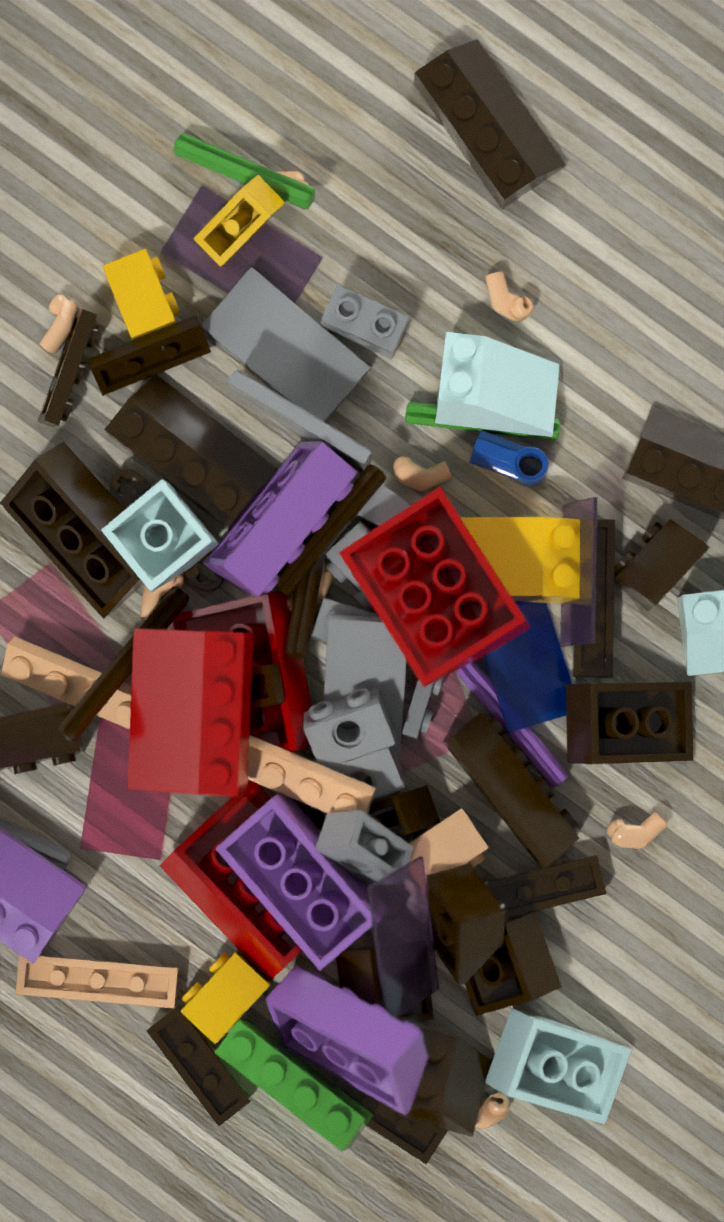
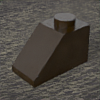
(406, 811)

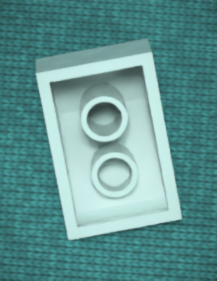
(495, 387)
(557, 1066)

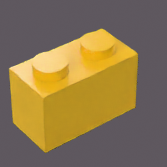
(239, 220)
(140, 294)
(225, 996)

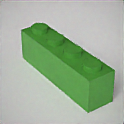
(294, 1084)

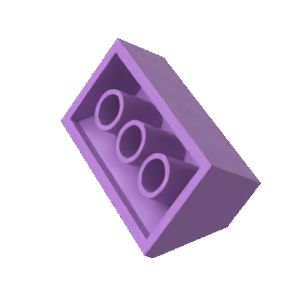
(281, 518)
(298, 885)
(33, 898)
(349, 1037)

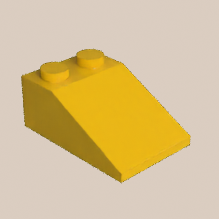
(532, 555)

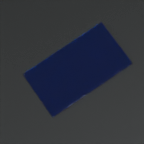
(530, 672)

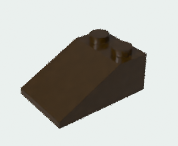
(629, 722)

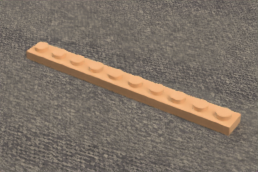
(266, 762)

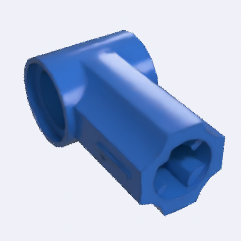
(505, 457)

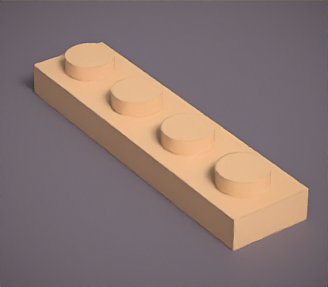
(98, 981)

